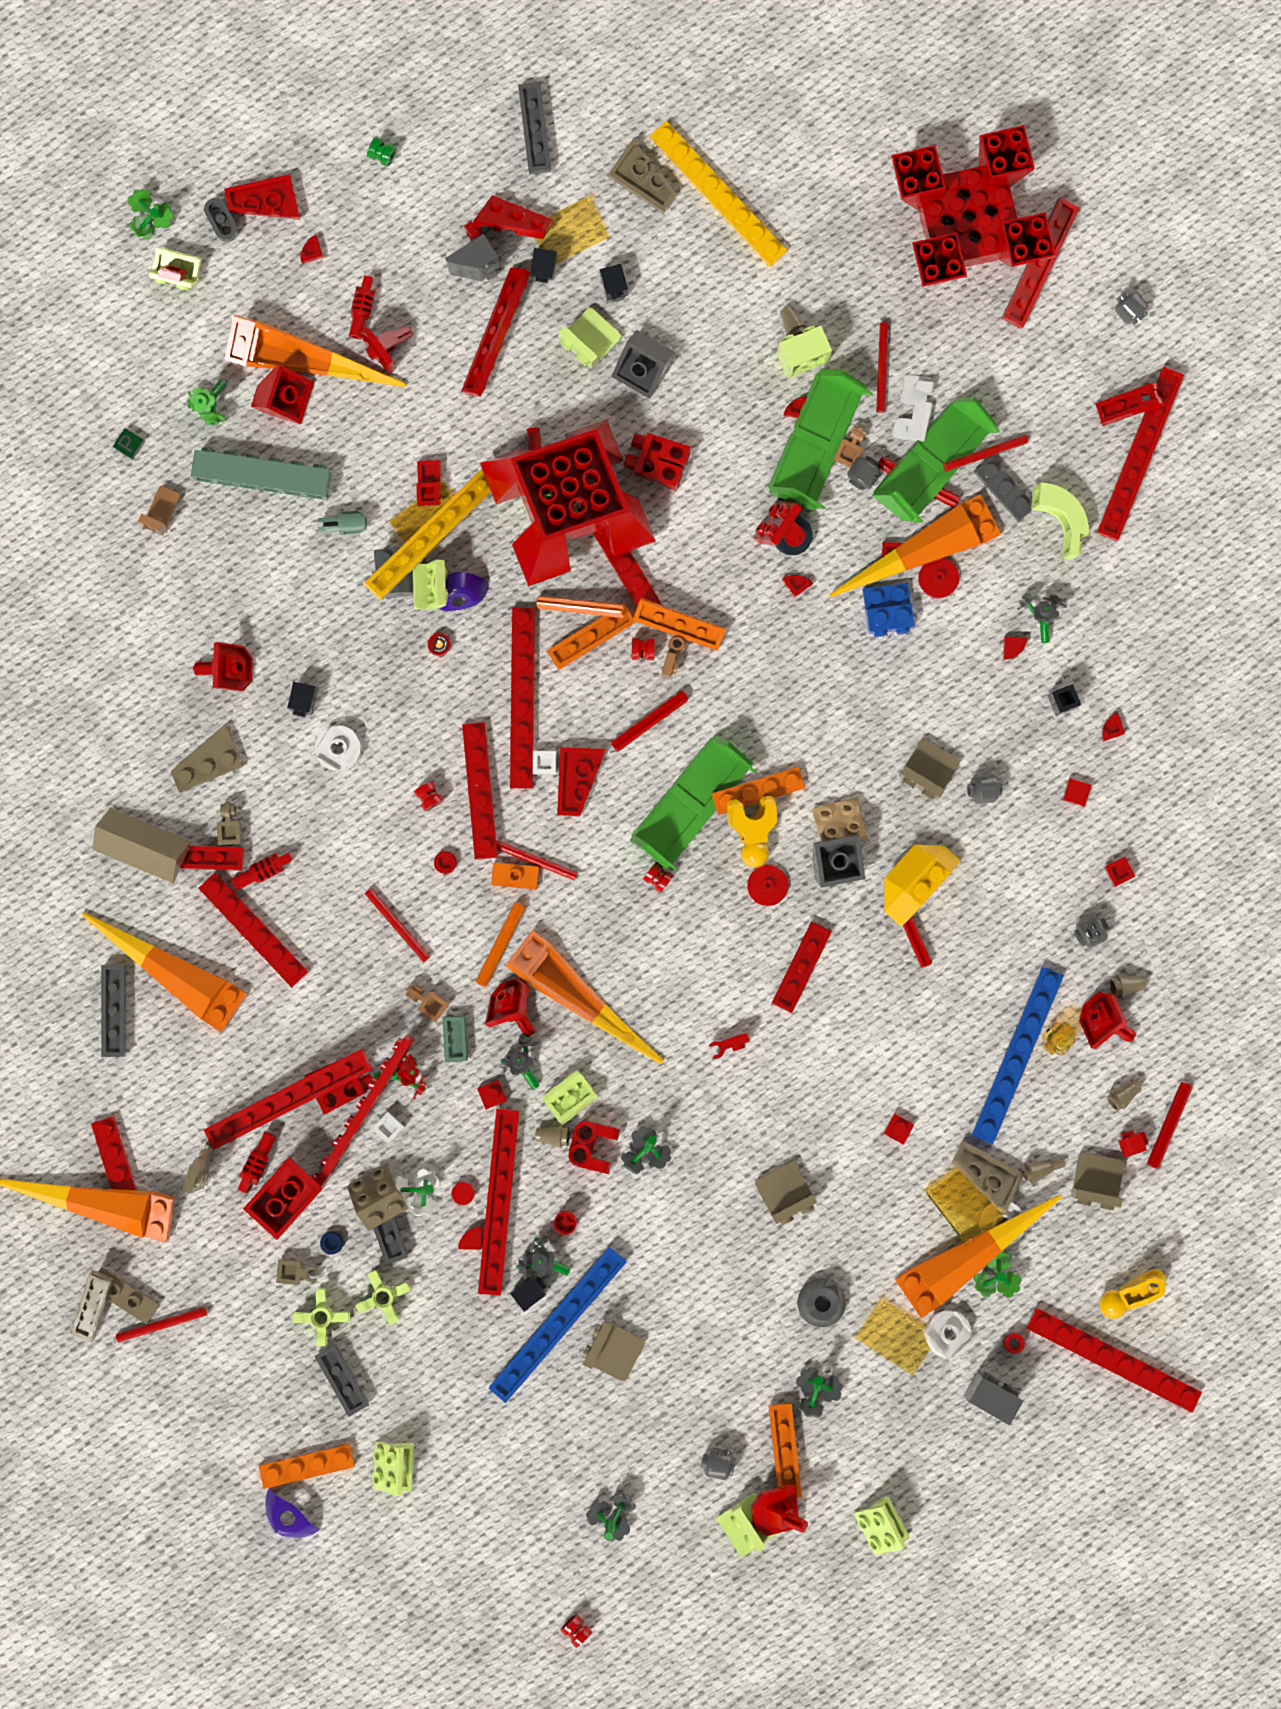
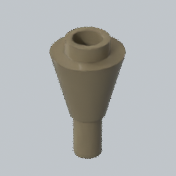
(1037, 1170)

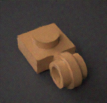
(848, 450)
(670, 664)
(431, 1006)

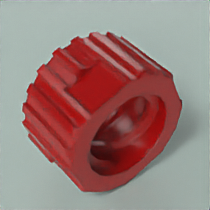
(1021, 1343)

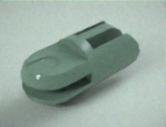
(348, 522)

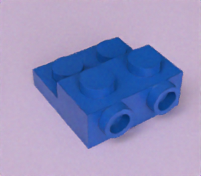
(888, 609)

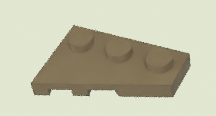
(640, 177)
(209, 761)
(198, 1171)
(989, 1175)

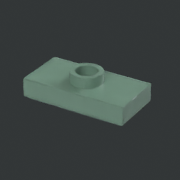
(455, 1038)

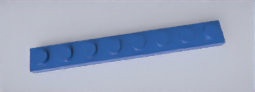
(1017, 1055)
(557, 1324)

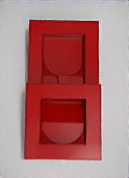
(429, 483)

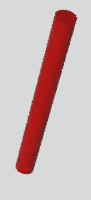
(882, 367)
(987, 452)
(538, 861)
(397, 925)
(162, 1324)

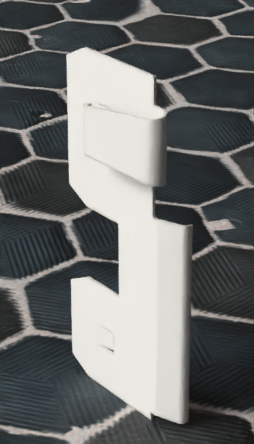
(915, 393)

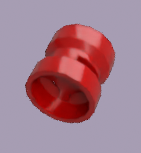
(643, 648)
(433, 798)
(662, 881)
(565, 1226)
(576, 1630)

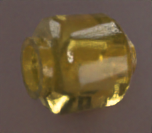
(1059, 1038)

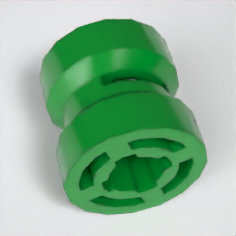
(383, 152)

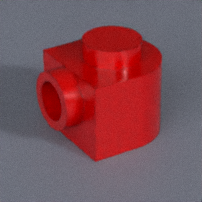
(1132, 1143)

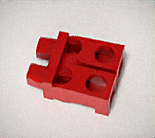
(659, 460)
(344, 1093)

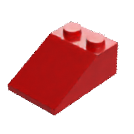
(283, 1198)

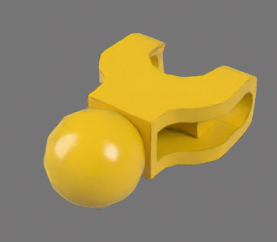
(753, 830)
(1133, 1294)

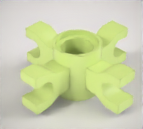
(321, 1305)
(388, 1308)

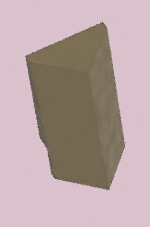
(140, 845)

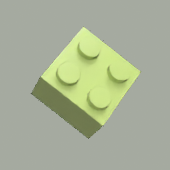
(804, 351)

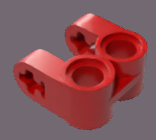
(588, 1144)

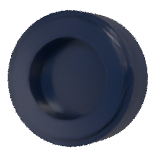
(331, 1242)

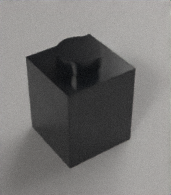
(543, 265)
(614, 283)
(302, 699)
(1064, 700)
(529, 1292)

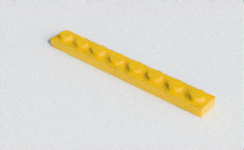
(718, 194)
(428, 536)

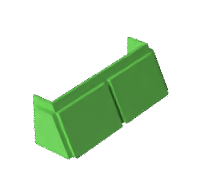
(816, 437)
(921, 470)
(689, 801)

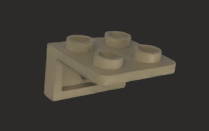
(929, 769)
(1098, 1180)
(785, 1193)
(376, 1197)
(612, 1350)

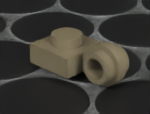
(229, 831)

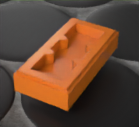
(515, 876)

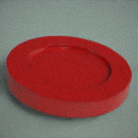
(938, 578)
(767, 885)

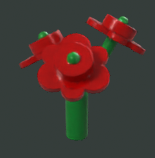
(407, 1074)

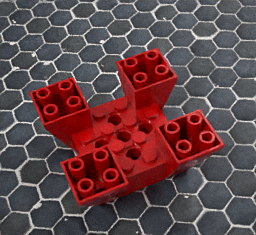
(1003, 237)
(531, 474)

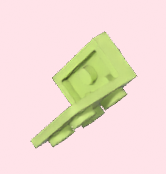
(589, 338)

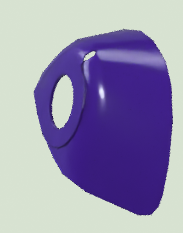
(468, 586)
(275, 1507)

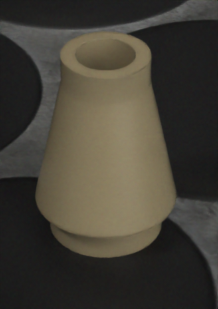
(792, 322)
(1126, 985)
(1123, 1095)
(556, 1135)

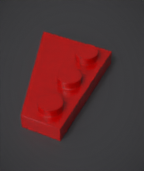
(264, 198)
(506, 215)
(576, 776)

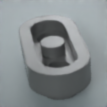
(221, 220)

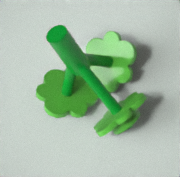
(159, 214)
(206, 401)
(1007, 1283)

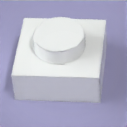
(544, 762)
(388, 1127)

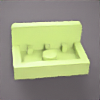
(180, 260)
(430, 585)
(569, 1097)

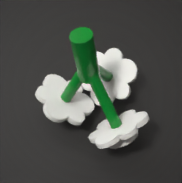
(425, 1183)

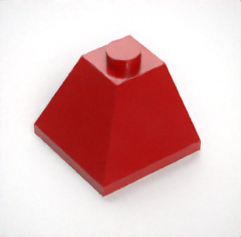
(283, 394)

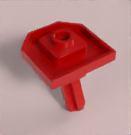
(384, 344)
(230, 667)
(509, 1004)
(1103, 1018)
(777, 1511)

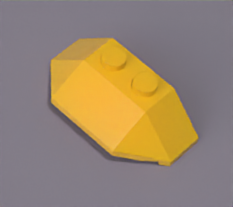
(916, 879)

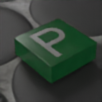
(128, 443)

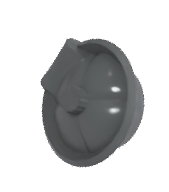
(821, 1302)

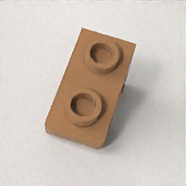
(160, 510)

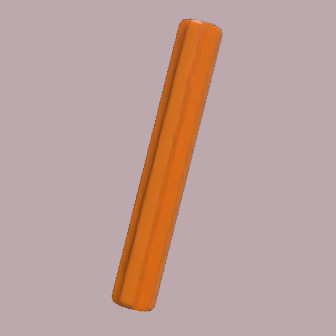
(580, 606)
(500, 944)

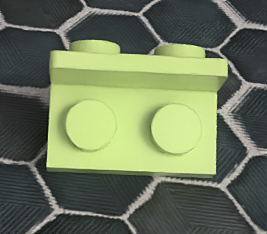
(393, 1467)
(882, 1527)
(739, 1528)

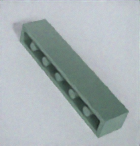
(260, 474)

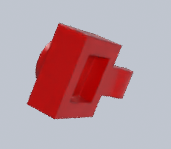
(736, 1042)

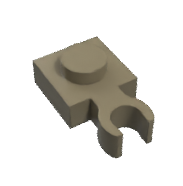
(291, 1272)

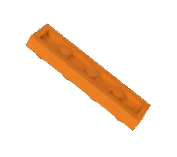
(679, 624)
(589, 639)
(753, 791)
(784, 1446)
(306, 1466)

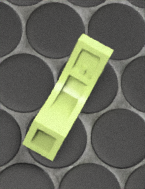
(1068, 512)

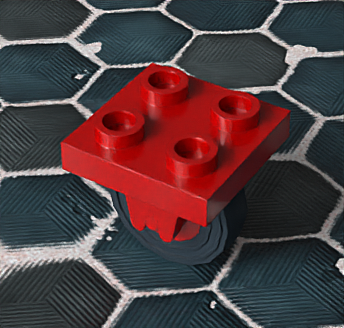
(785, 529)

